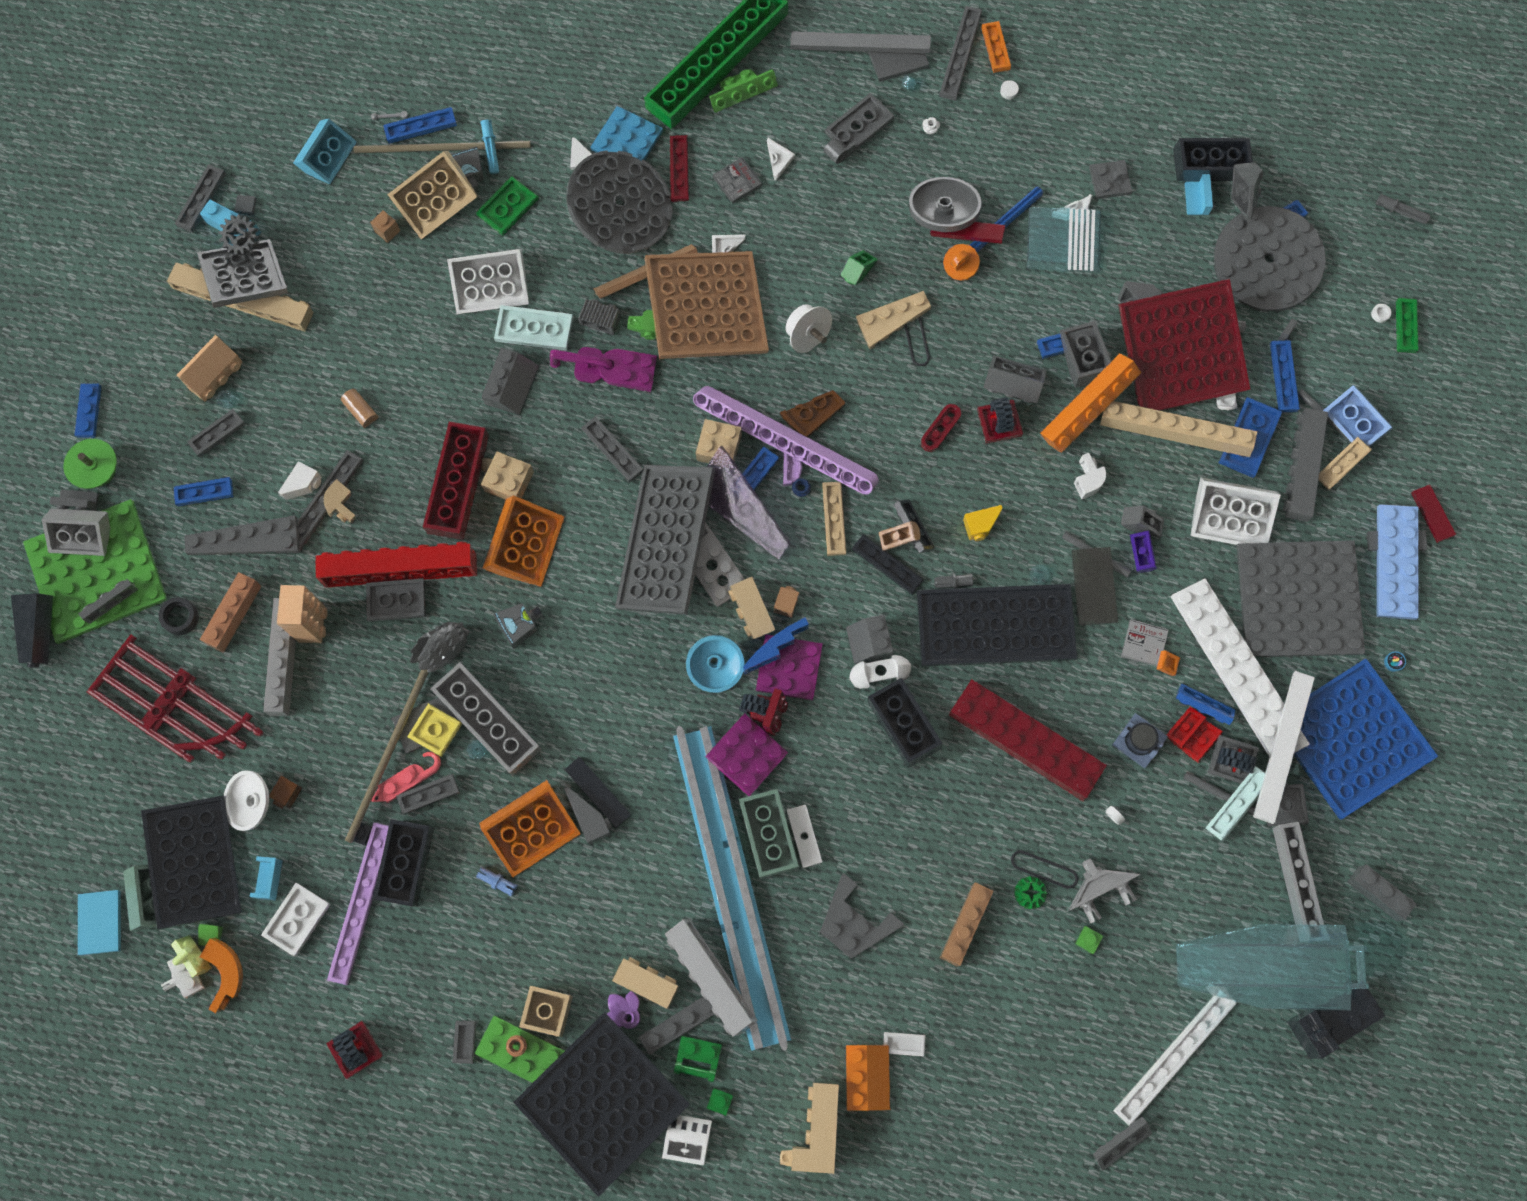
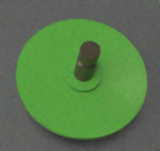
(90, 464)

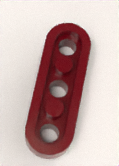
(944, 421)

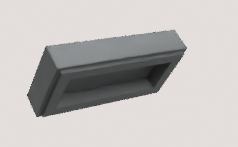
(464, 1042)

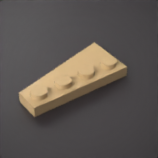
(885, 320)

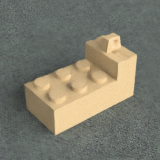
(822, 1134)

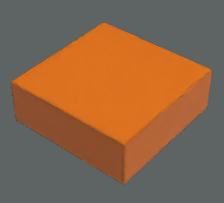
(1168, 663)

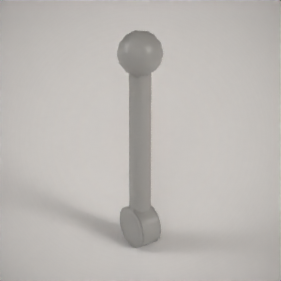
(403, 114)

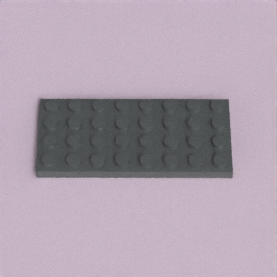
(665, 539)

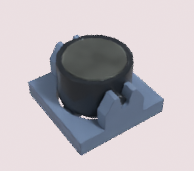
(1141, 739)

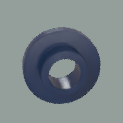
(801, 482)

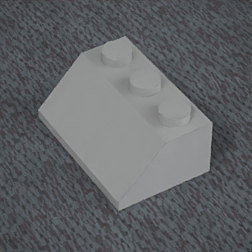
(76, 531)

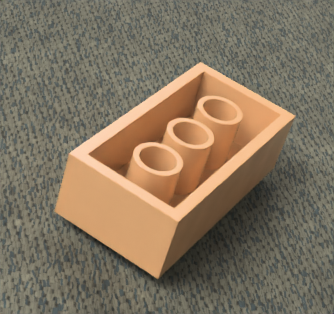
(301, 614)

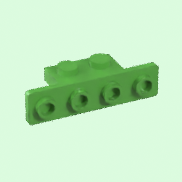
(742, 87)

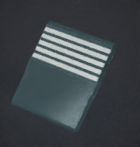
(1064, 239)

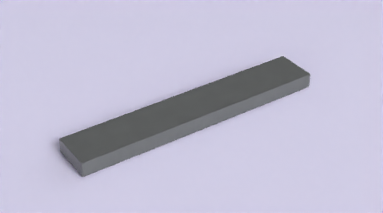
(960, 53)
(316, 510)

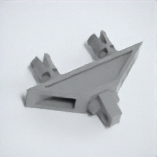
(1099, 882)

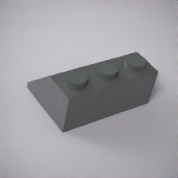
(1015, 379)
(509, 381)

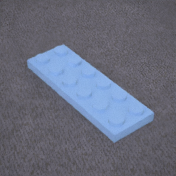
(1397, 562)

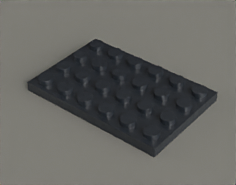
(191, 862)

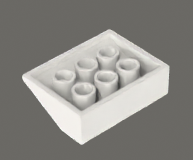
(488, 281)
(1233, 512)

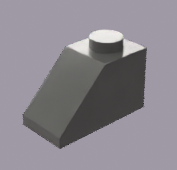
(1142, 519)

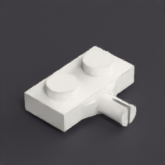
(183, 980)

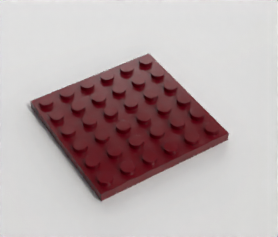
(1185, 346)

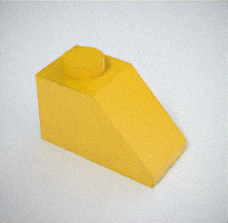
(979, 523)

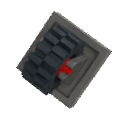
(1232, 759)

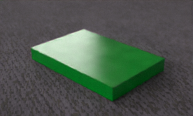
(507, 205)

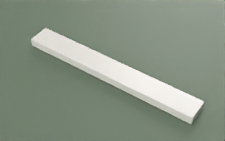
(1283, 747)
(1173, 1058)

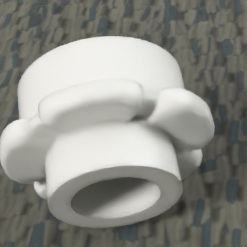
(931, 129)

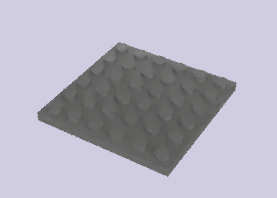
(1300, 598)

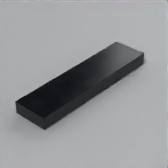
(887, 564)
(597, 792)

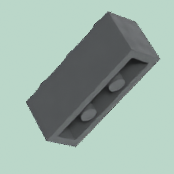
(1381, 893)

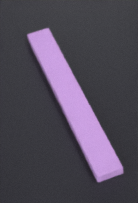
(358, 907)

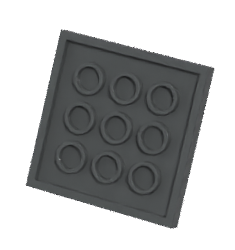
(242, 277)

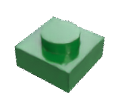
(719, 1101)

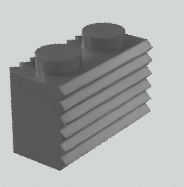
(599, 316)

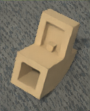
(334, 499)

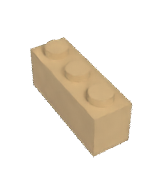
(751, 608)
(646, 982)

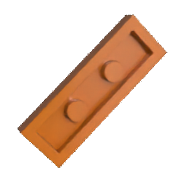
(996, 47)

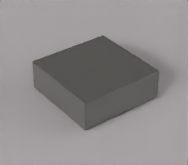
(245, 205)
(1288, 330)

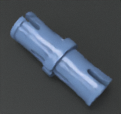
(496, 881)

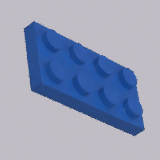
(1258, 418)

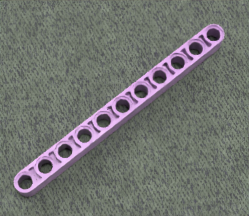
(794, 439)

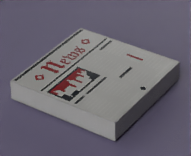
(1144, 642)

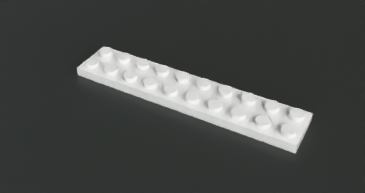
(1233, 662)

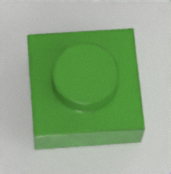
(1088, 940)

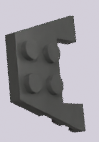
(848, 928)

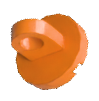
(961, 262)

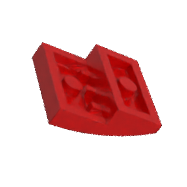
(1194, 734)

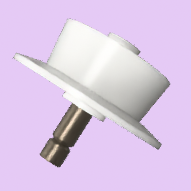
(808, 327)

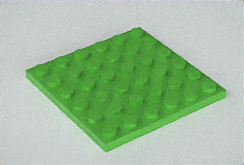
(82, 579)

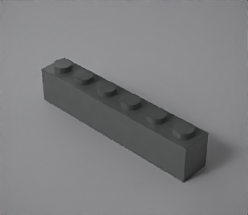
(1306, 465)

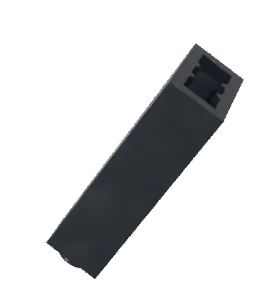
(32, 627)

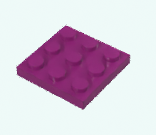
(794, 671)
(746, 754)

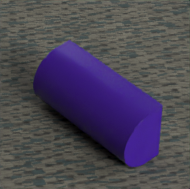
(1143, 552)

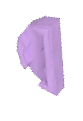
(792, 470)

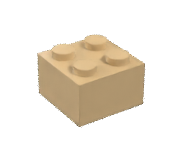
(715, 435)
(507, 477)
(546, 1011)

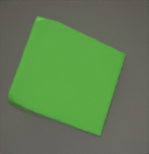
(206, 932)

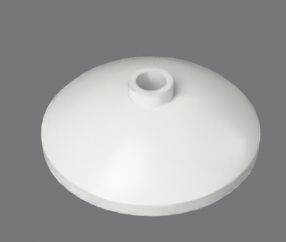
(246, 800)

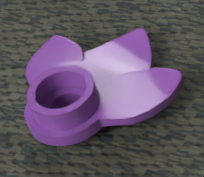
(621, 1007)

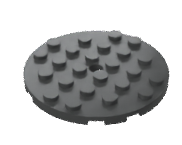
(611, 226)
(1296, 254)

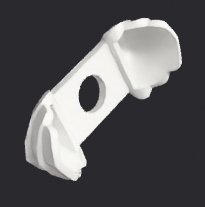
(864, 674)

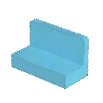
(1199, 196)

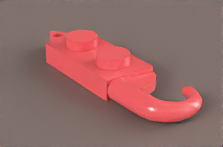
(405, 780)

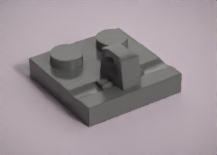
(1110, 179)

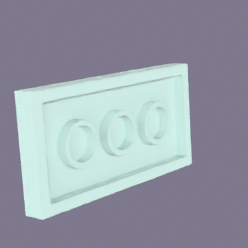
(533, 327)

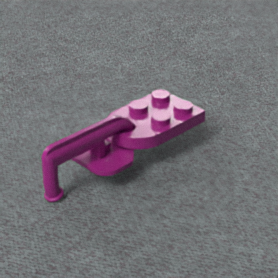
(630, 368)

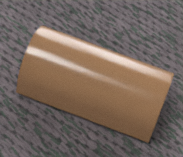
(359, 407)
(899, 535)

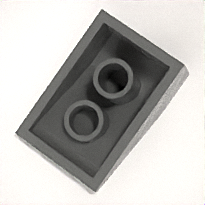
(1246, 187)
(1084, 352)

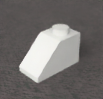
(300, 482)

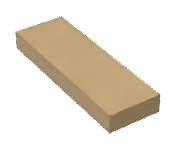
(1343, 463)

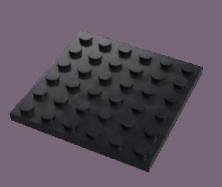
(601, 1104)

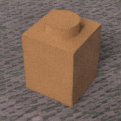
(385, 226)
(786, 601)

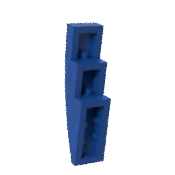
(770, 650)

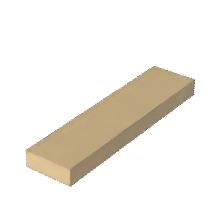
(834, 518)

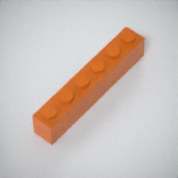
(1091, 402)

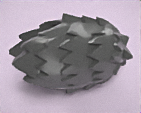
(439, 646)

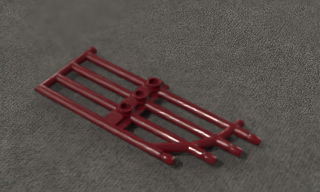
(166, 702)

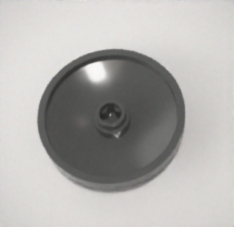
(944, 204)

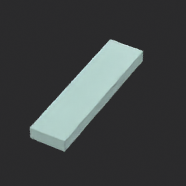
(1237, 805)

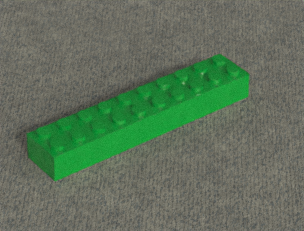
(713, 59)

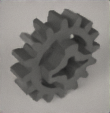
(236, 226)

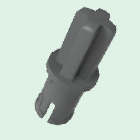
(953, 581)

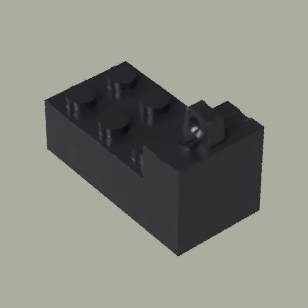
(1324, 1030)

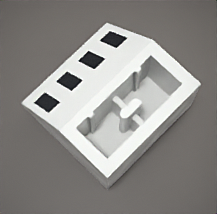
(687, 1140)

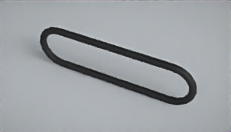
(925, 344)
(1047, 861)

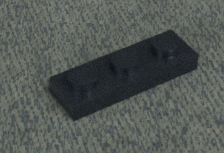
(908, 513)

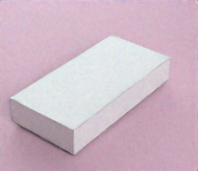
(905, 1044)

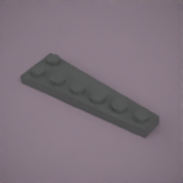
(272, 535)

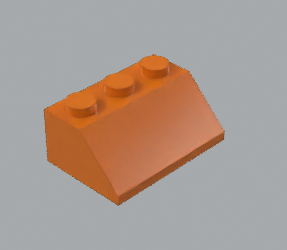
(868, 1077)

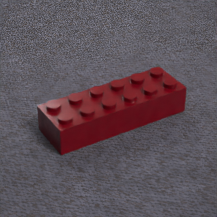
(456, 480)

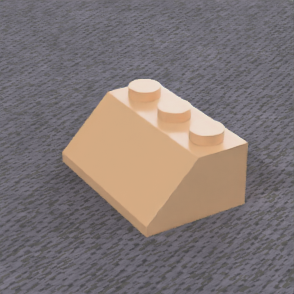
(210, 368)

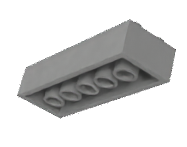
(486, 719)

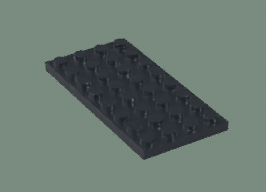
(996, 625)

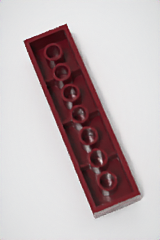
(1027, 740)

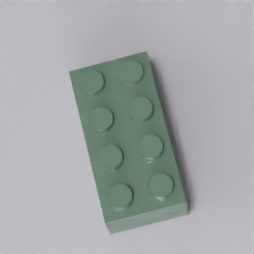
(768, 834)

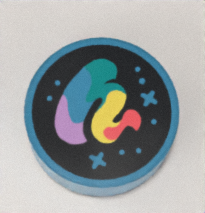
(1395, 661)

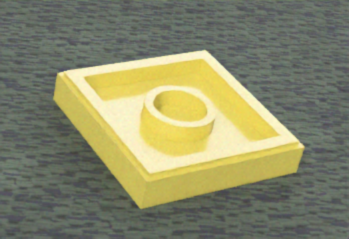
(434, 730)

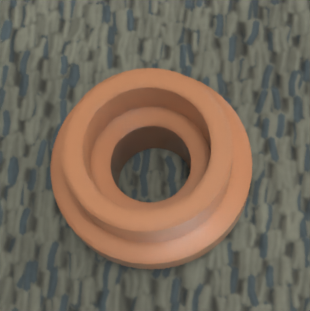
(510, 1049)

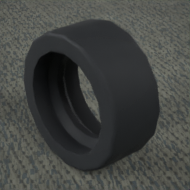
(190, 624)

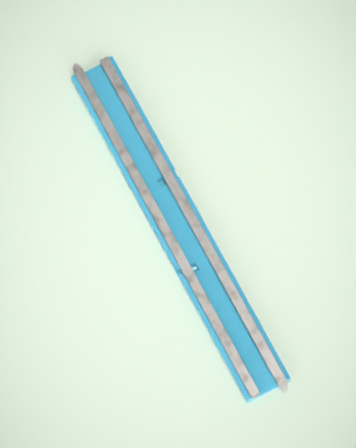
(731, 888)

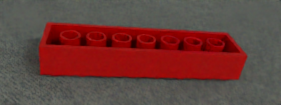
(396, 564)

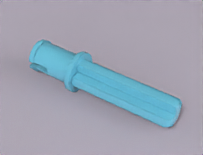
(488, 138)

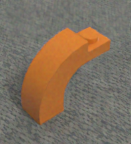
(230, 970)

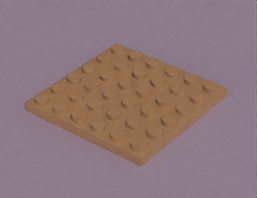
(706, 304)

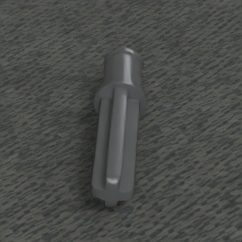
(1394, 205)

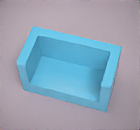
(267, 878)

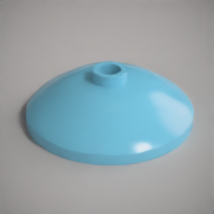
(718, 675)

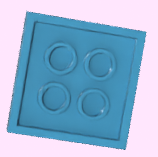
(628, 134)

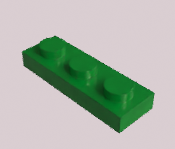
(1406, 325)

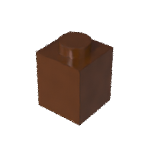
(285, 793)

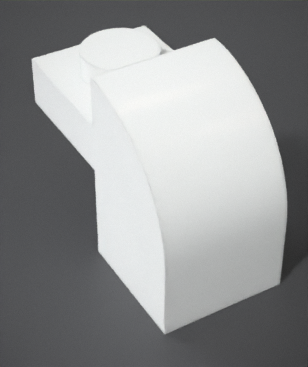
(1092, 479)

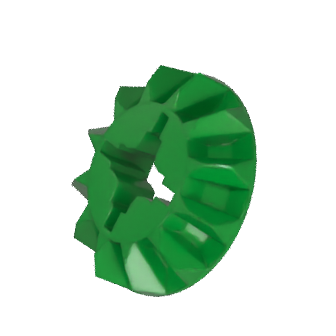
(1024, 899)

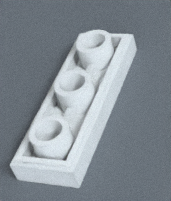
(801, 824)

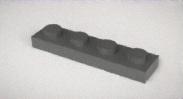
(199, 198)
(612, 449)
(676, 1025)

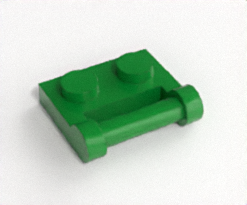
(698, 1051)

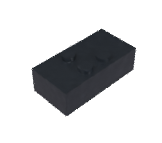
(1210, 156)
(904, 723)
(403, 863)

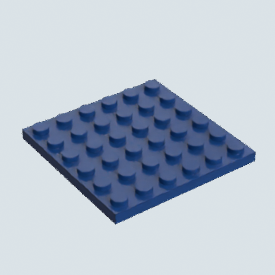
(1358, 740)

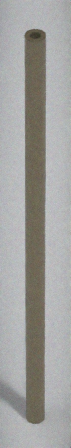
(439, 147)
(386, 756)

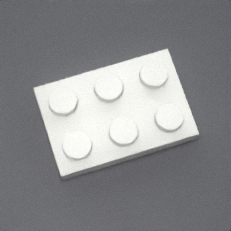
(295, 919)

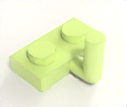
(189, 955)

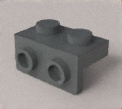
(75, 500)

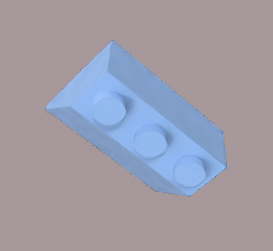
(1358, 417)

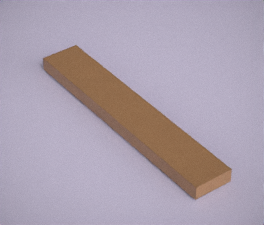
(632, 277)

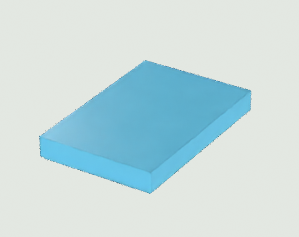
(99, 922)

